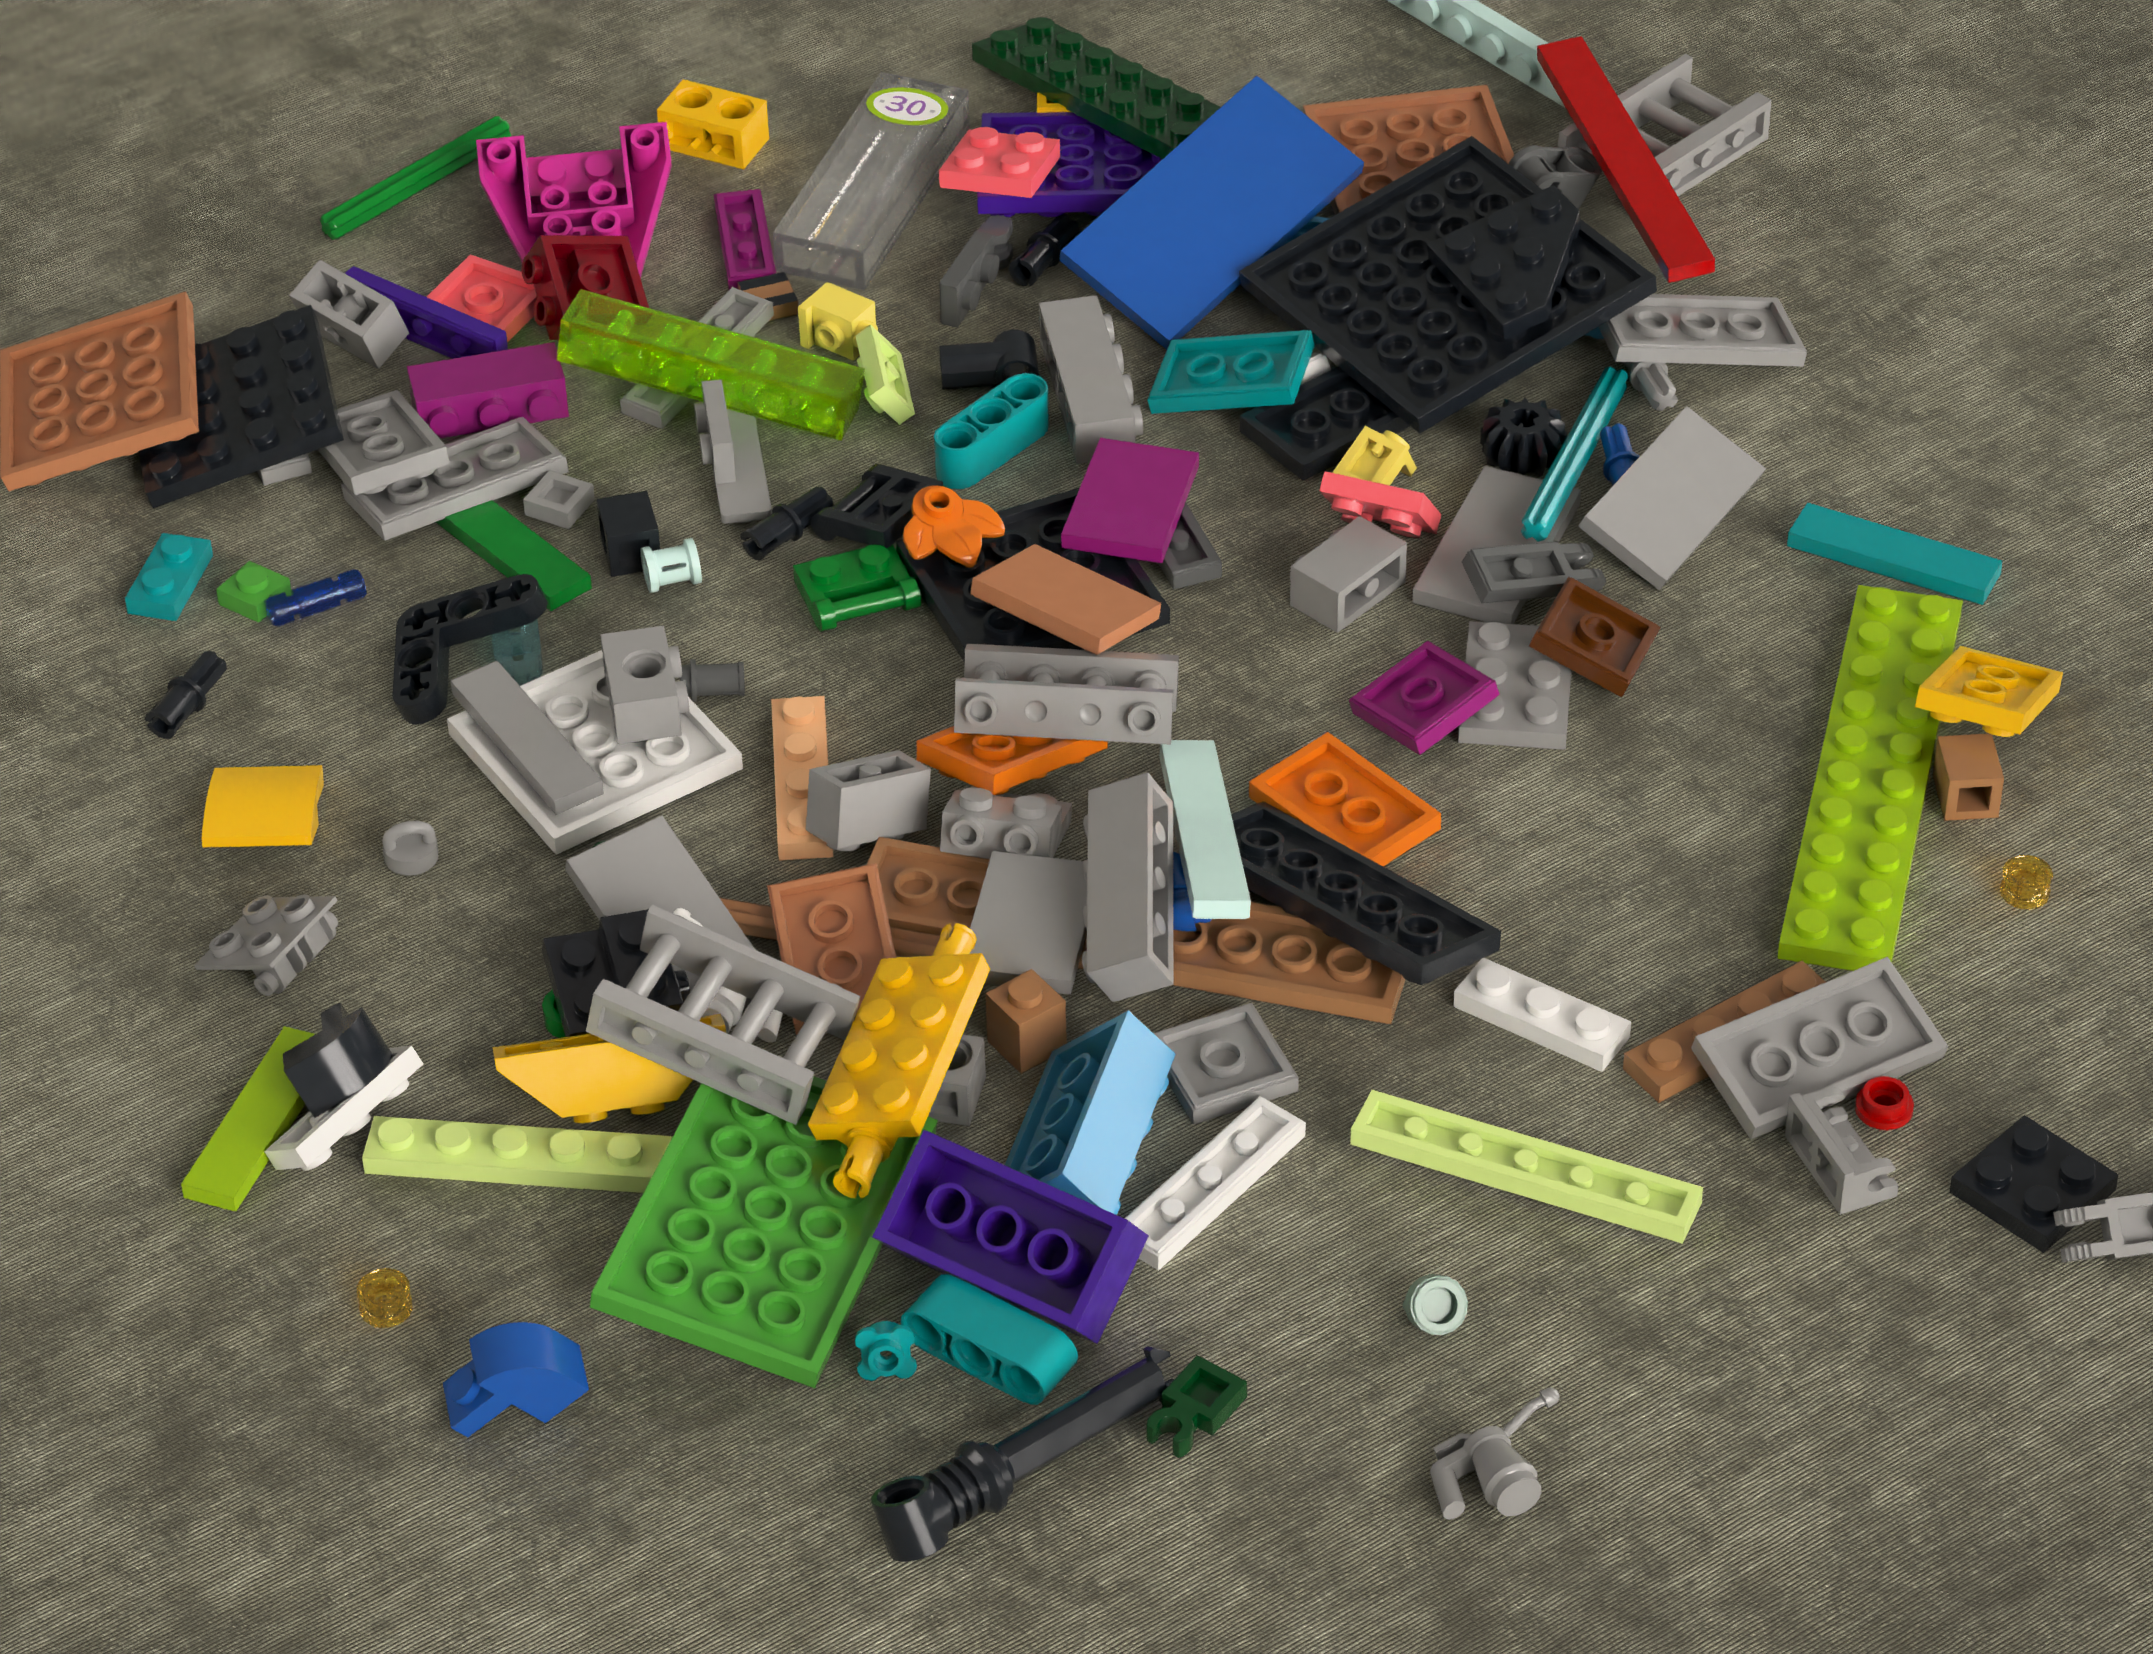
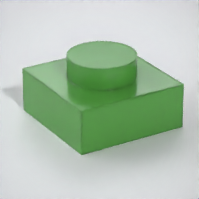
(249, 588)

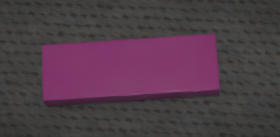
(743, 236)

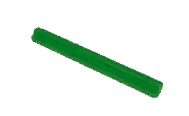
(410, 180)

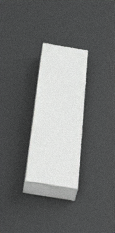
(1214, 1179)

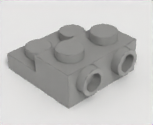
(983, 822)

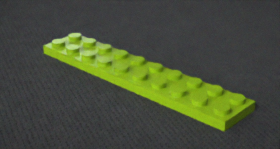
(1869, 783)

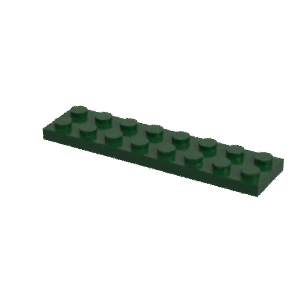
(1095, 84)

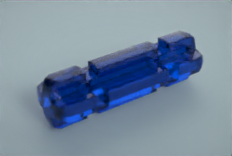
(315, 597)

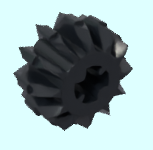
(1522, 436)

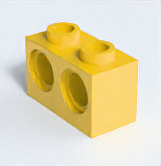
(715, 123)

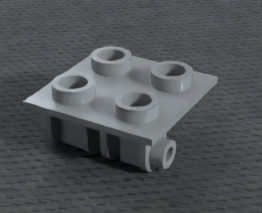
(274, 939)

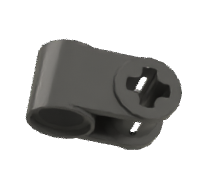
(1569, 169)

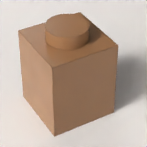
(1968, 777)
(1025, 1020)

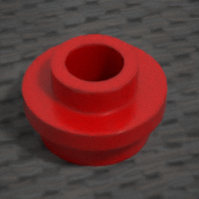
(1884, 1103)

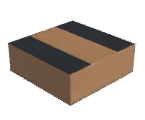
(774, 289)

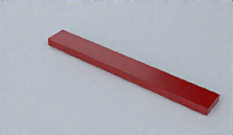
(1626, 160)

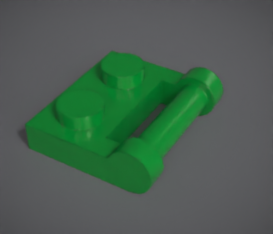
(855, 585)

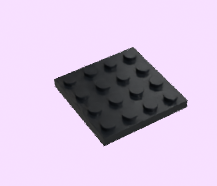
(259, 404)
(969, 620)

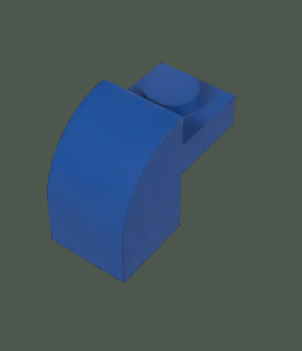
(518, 1367)

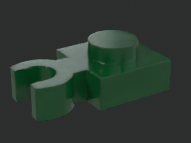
(1197, 1398)

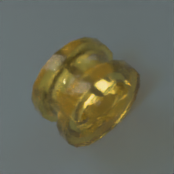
(2022, 894)
(384, 1313)

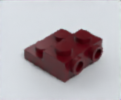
(575, 262)

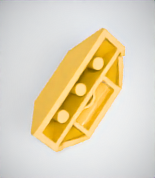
(592, 1076)

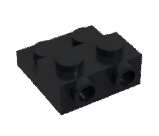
(611, 953)

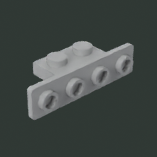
(735, 457)

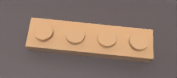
(797, 747)

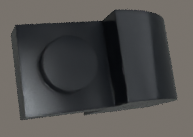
(336, 1059)

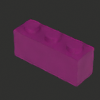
(489, 389)

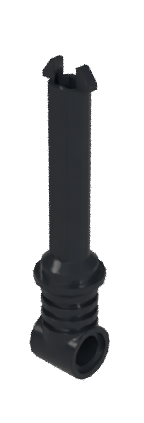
(922, 1509)

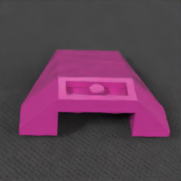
(579, 192)

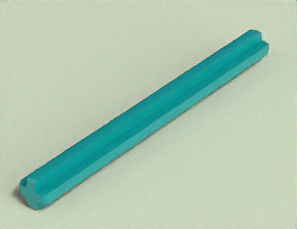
(1574, 454)

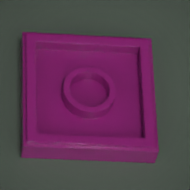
(1423, 697)

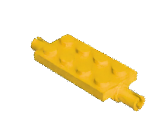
(898, 1054)

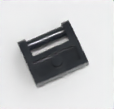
(873, 509)

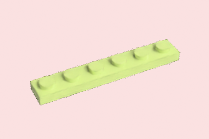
(512, 1154)
(1527, 1166)

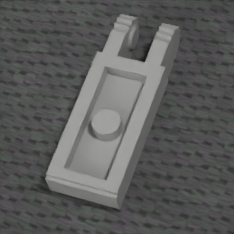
(2124, 1225)

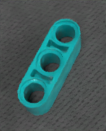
(991, 431)
(990, 1339)

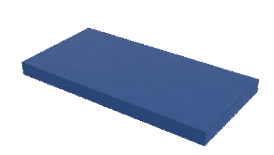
(1210, 211)

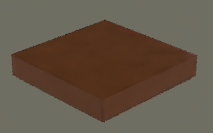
(1594, 636)

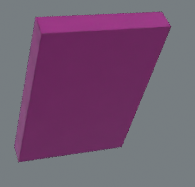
(1130, 500)

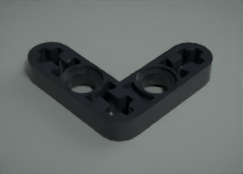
(438, 624)

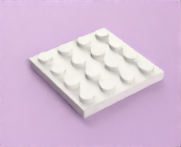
(633, 774)

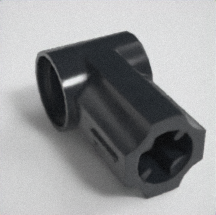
(988, 362)

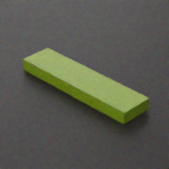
(253, 1123)

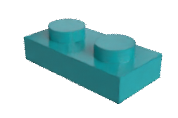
(169, 577)

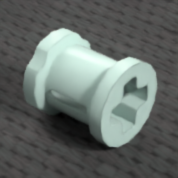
(687, 569)

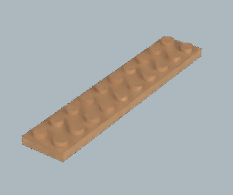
(1254, 958)

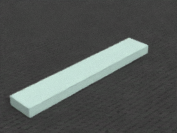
(1205, 830)

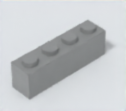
(1088, 374)
(1129, 888)

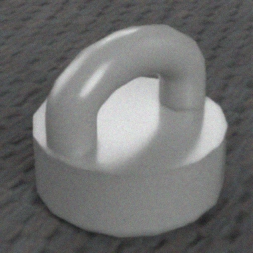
(410, 848)

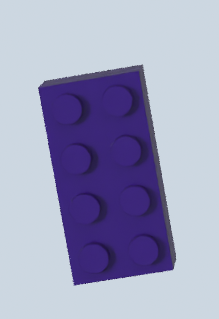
(1011, 1236)

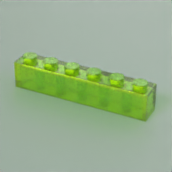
(682, 353)

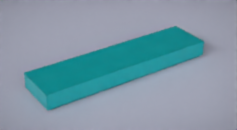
(1894, 553)

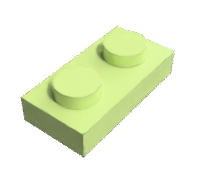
(884, 376)

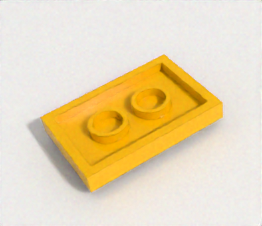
(1988, 691)

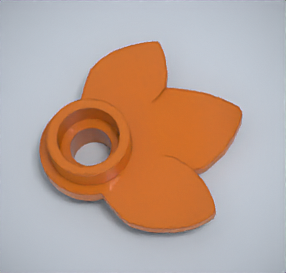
(952, 529)

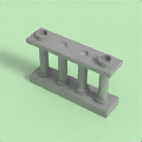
(1703, 147)
(1067, 694)
(709, 1054)

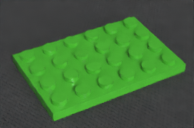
(750, 1238)

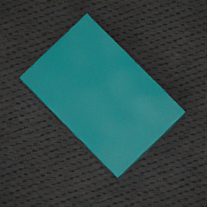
(1231, 372)

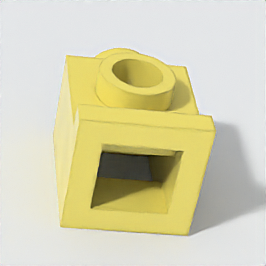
(834, 319)

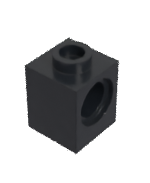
(625, 528)

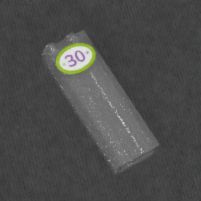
(871, 181)

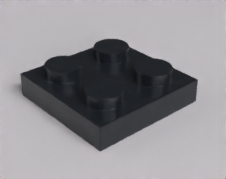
(2028, 1178)

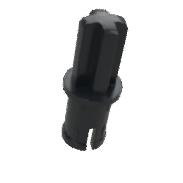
(1043, 250)
(784, 523)
(185, 695)

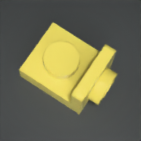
(1377, 457)

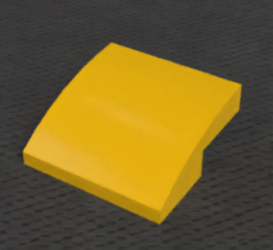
(262, 806)

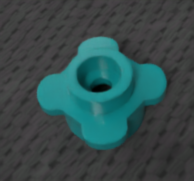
(885, 1337)

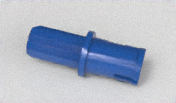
(1617, 452)

